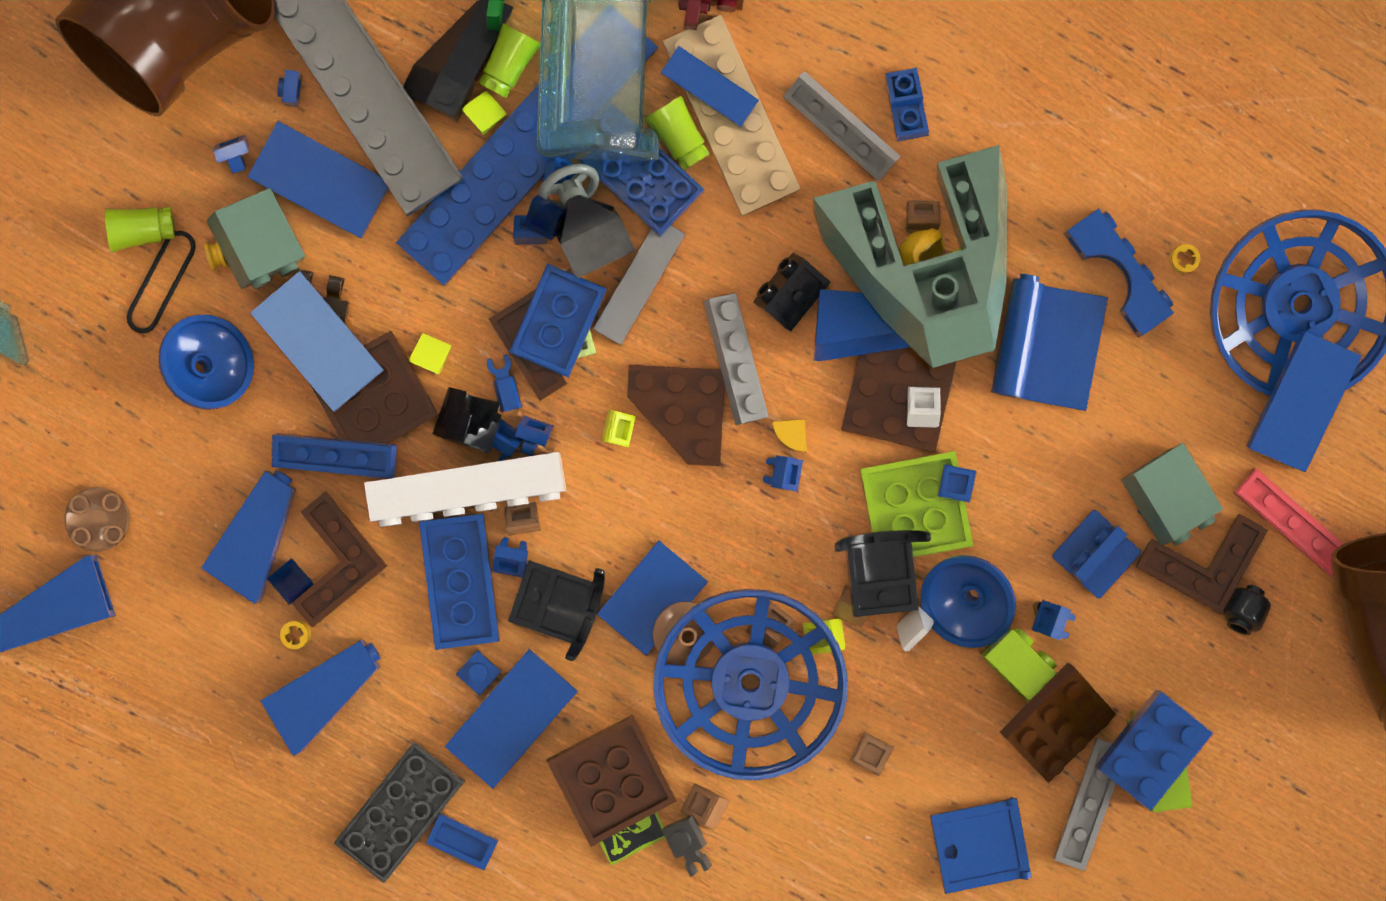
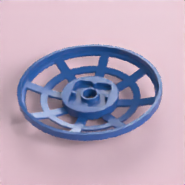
(1292, 282)
(750, 703)

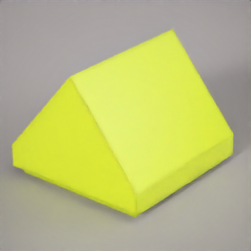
(618, 428)

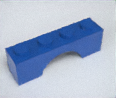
(1144, 304)

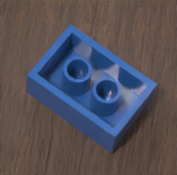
(1153, 749)

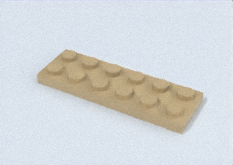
(746, 155)

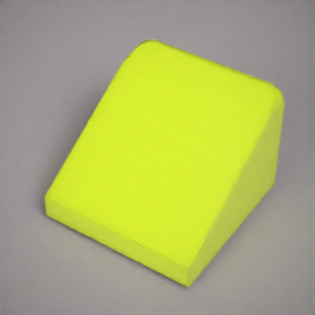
(484, 112)
(430, 353)
(822, 646)

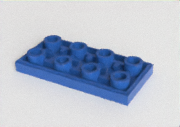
(319, 179)
(651, 189)
(1303, 400)
(511, 718)

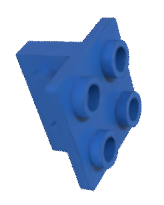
(1096, 553)

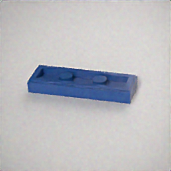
(709, 86)

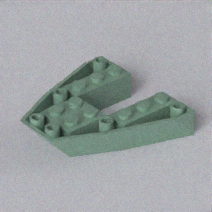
(942, 304)

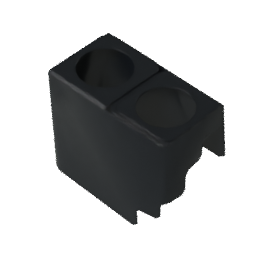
(468, 420)

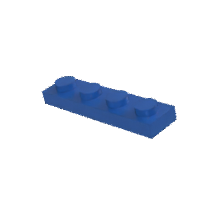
(334, 455)

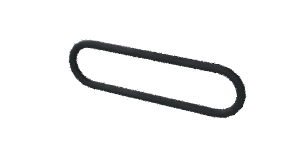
(172, 289)

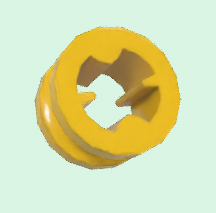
(1182, 249)
(214, 256)
(304, 640)

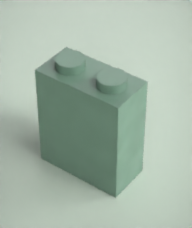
(256, 239)
(1173, 495)

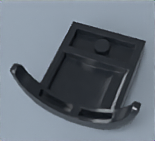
(882, 571)
(558, 604)

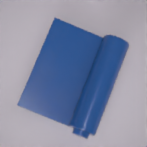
(1049, 344)

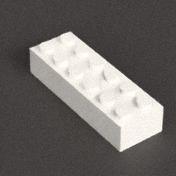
(465, 487)

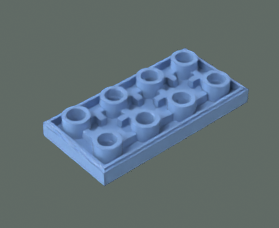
(317, 341)

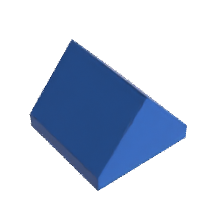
(524, 235)

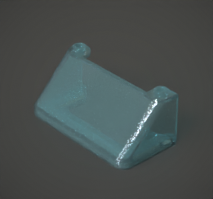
(593, 81)

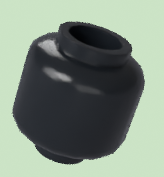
(1247, 610)

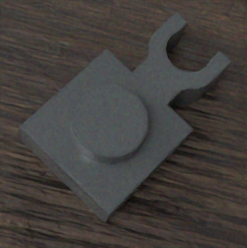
(687, 840)

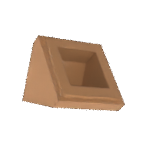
(923, 215)
(522, 519)
(844, 609)

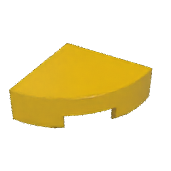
(792, 434)

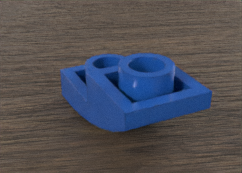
(907, 104)

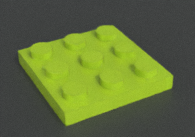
(907, 498)

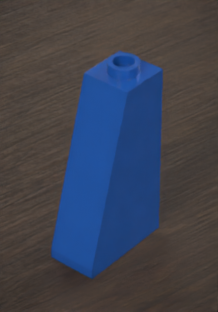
(850, 327)
(252, 539)
(60, 605)
(316, 697)

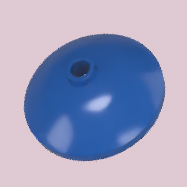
(220, 351)
(957, 613)

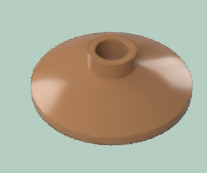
(680, 649)

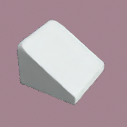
(923, 407)
(913, 628)

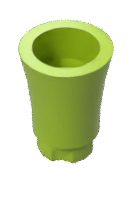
(508, 60)
(678, 133)
(138, 227)

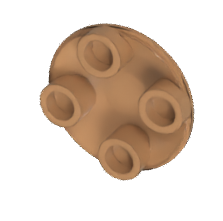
(97, 519)

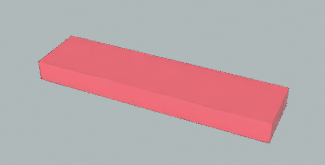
(1289, 519)

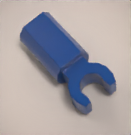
(505, 386)

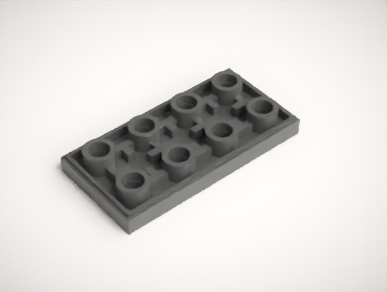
(399, 812)

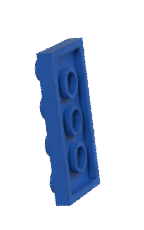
(459, 581)

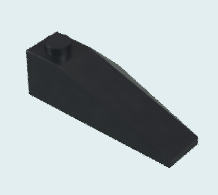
(454, 64)

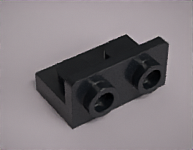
(791, 291)

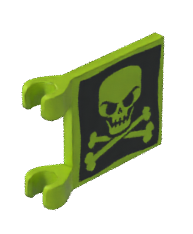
(633, 838)

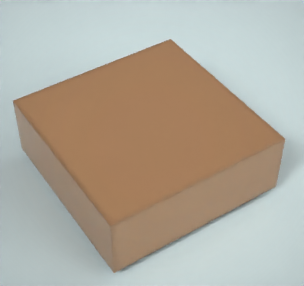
(872, 753)

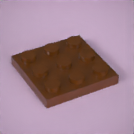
(880, 397)
(388, 404)
(1058, 722)
(611, 780)

